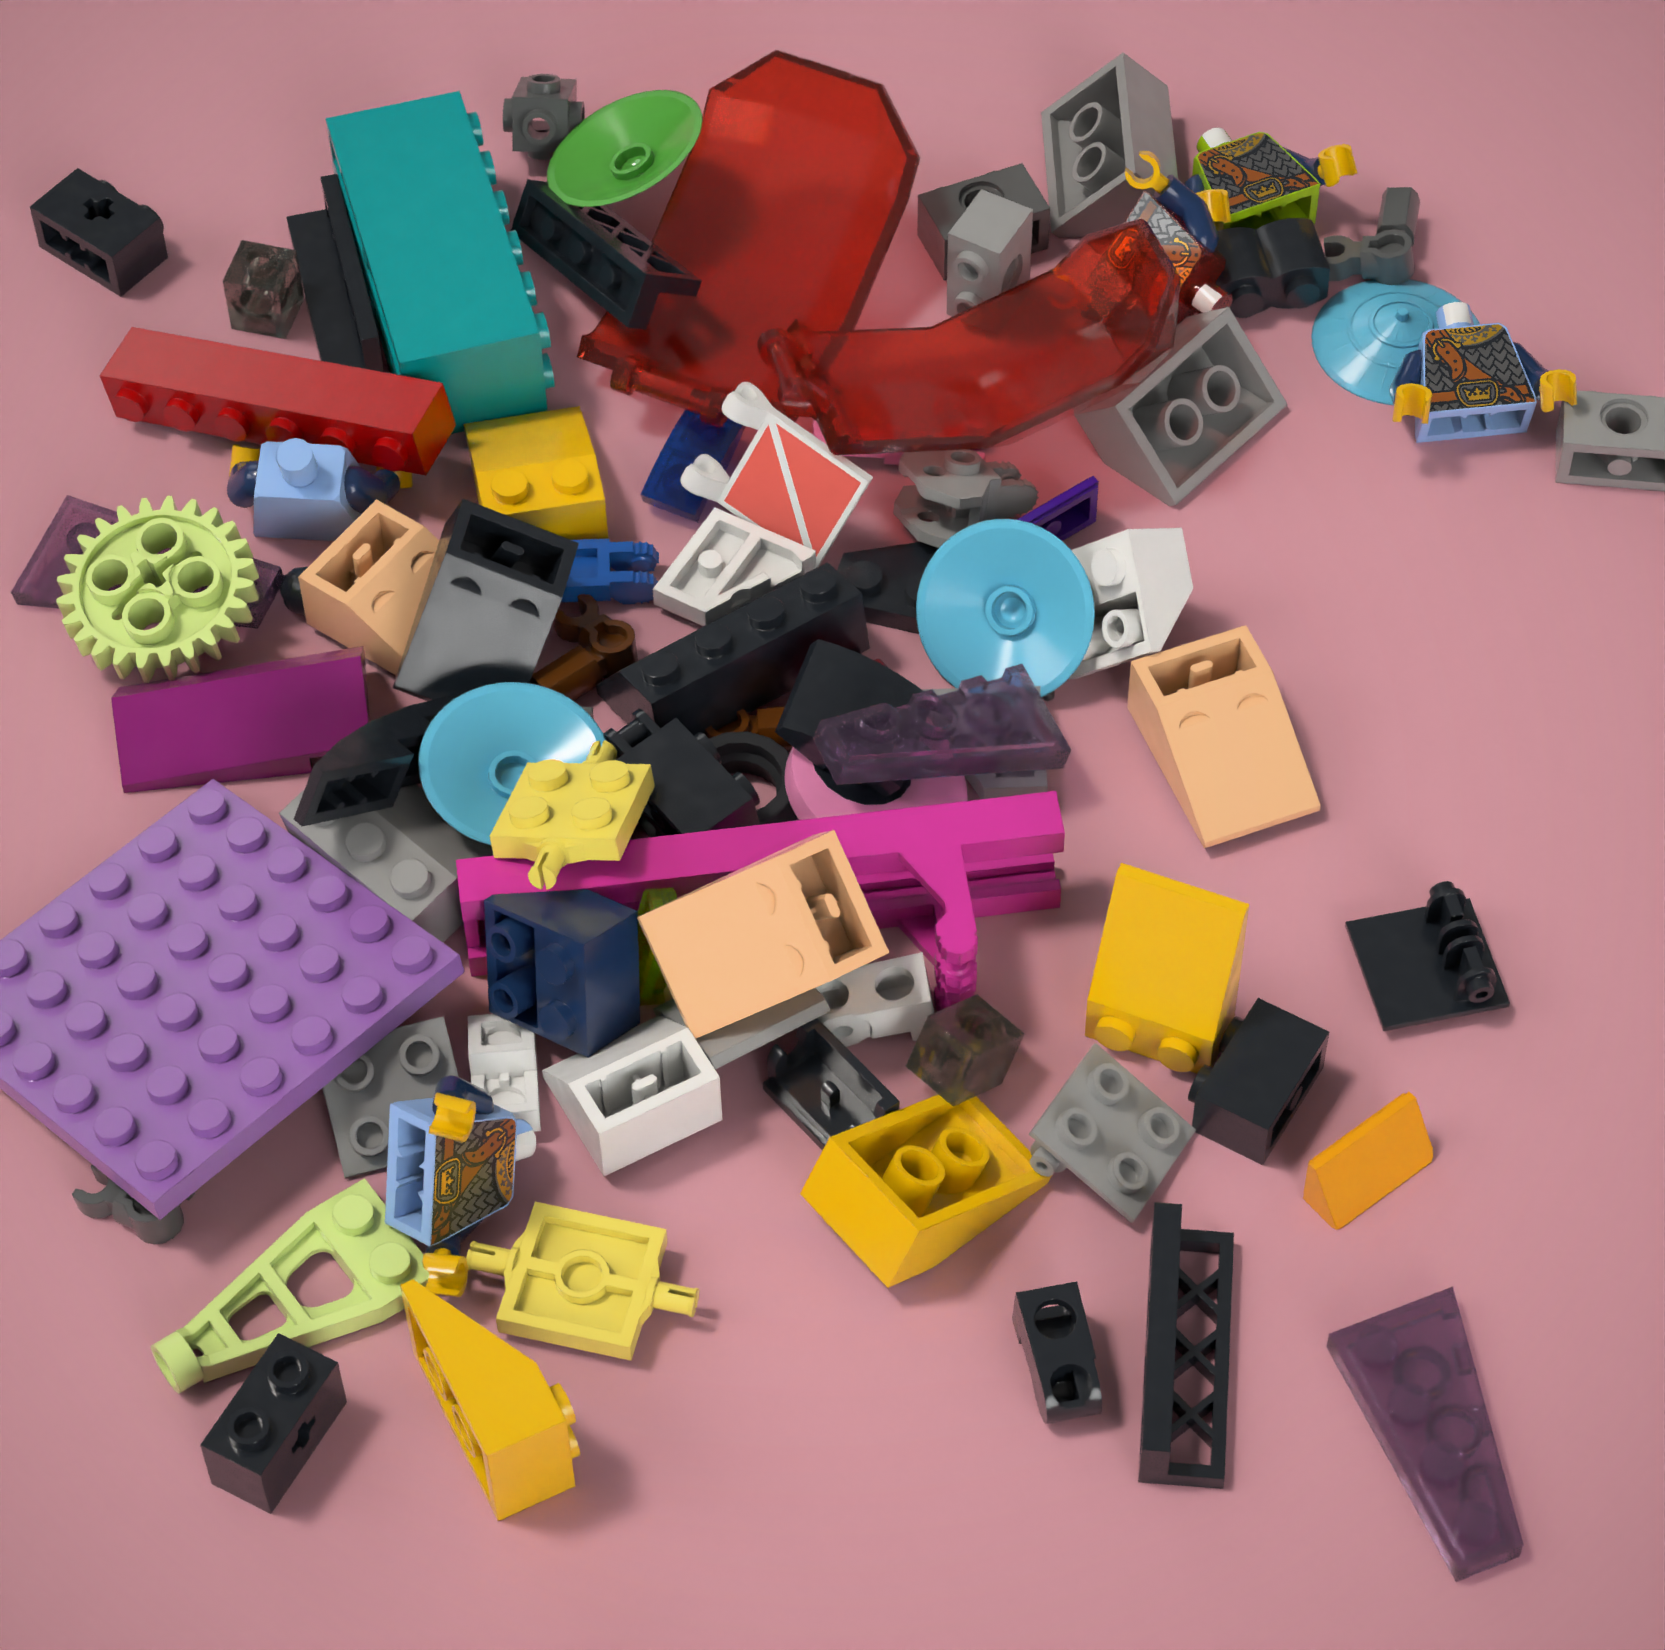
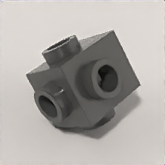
(544, 98)

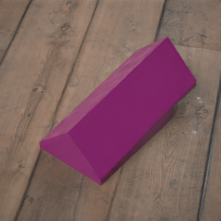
(239, 720)

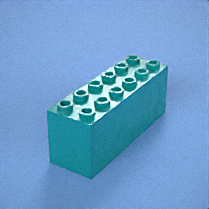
(440, 256)

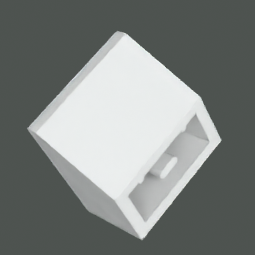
(1137, 591)
(638, 1093)

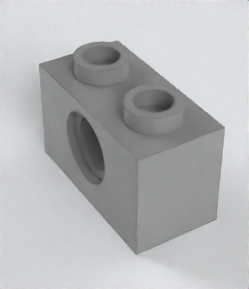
(987, 251)
(1612, 441)

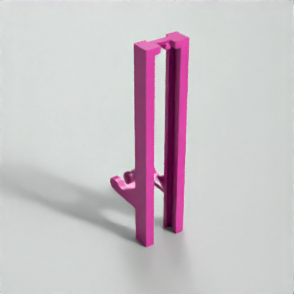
(915, 866)

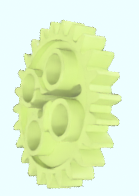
(158, 589)

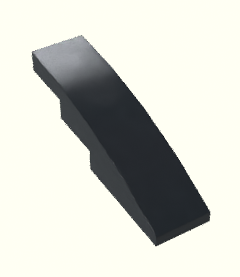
(368, 766)

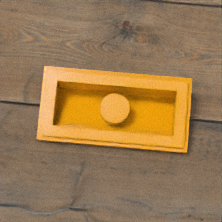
(1368, 1162)

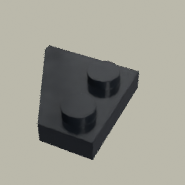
(888, 582)

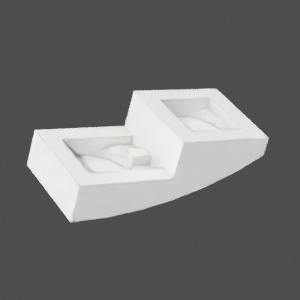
(505, 1065)

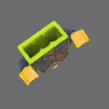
(1261, 181)

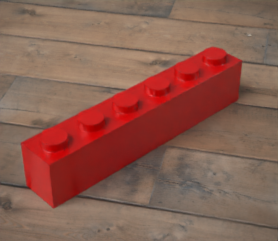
(278, 397)

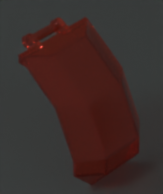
(778, 220)
(996, 367)

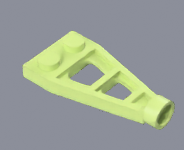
(362, 1244)

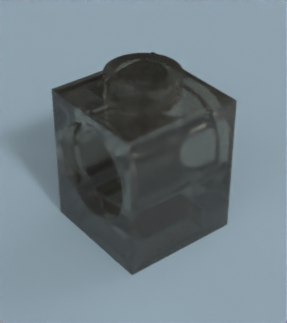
(263, 289)
(964, 1050)

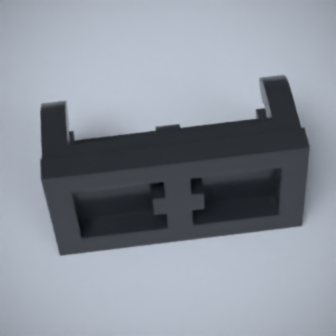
(825, 1085)

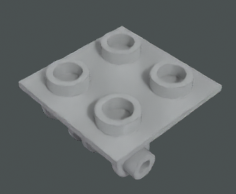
(396, 1069)
(1109, 1133)

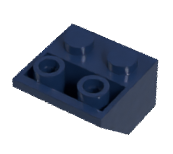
(564, 965)

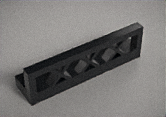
(600, 254)
(335, 283)
(1160, 1344)

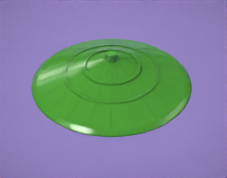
(624, 148)

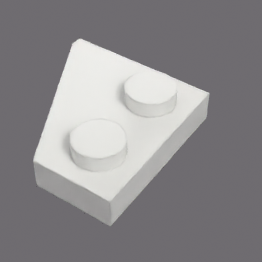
(729, 567)

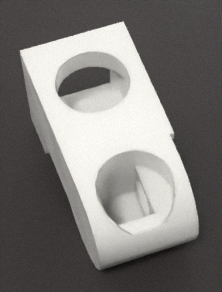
(878, 1000)

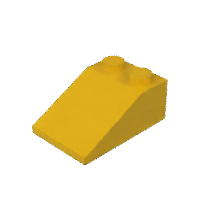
(540, 471)
(1166, 970)
(919, 1184)
(495, 1403)

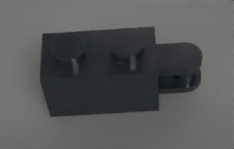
(688, 777)

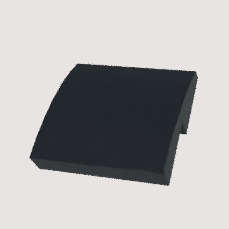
(834, 684)

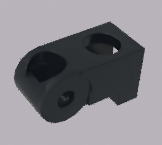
(1058, 1351)

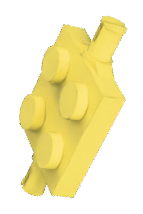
(572, 812)
(582, 1280)

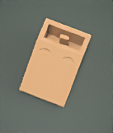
(371, 583)
(1221, 735)
(763, 934)

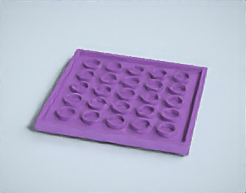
(201, 994)

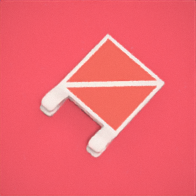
(784, 478)

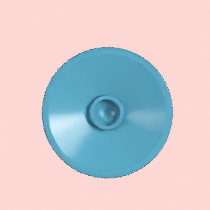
(1370, 329)
(1004, 600)
(484, 742)

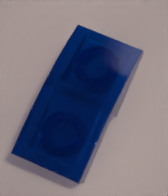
(683, 446)

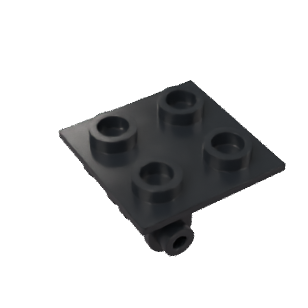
(1427, 961)

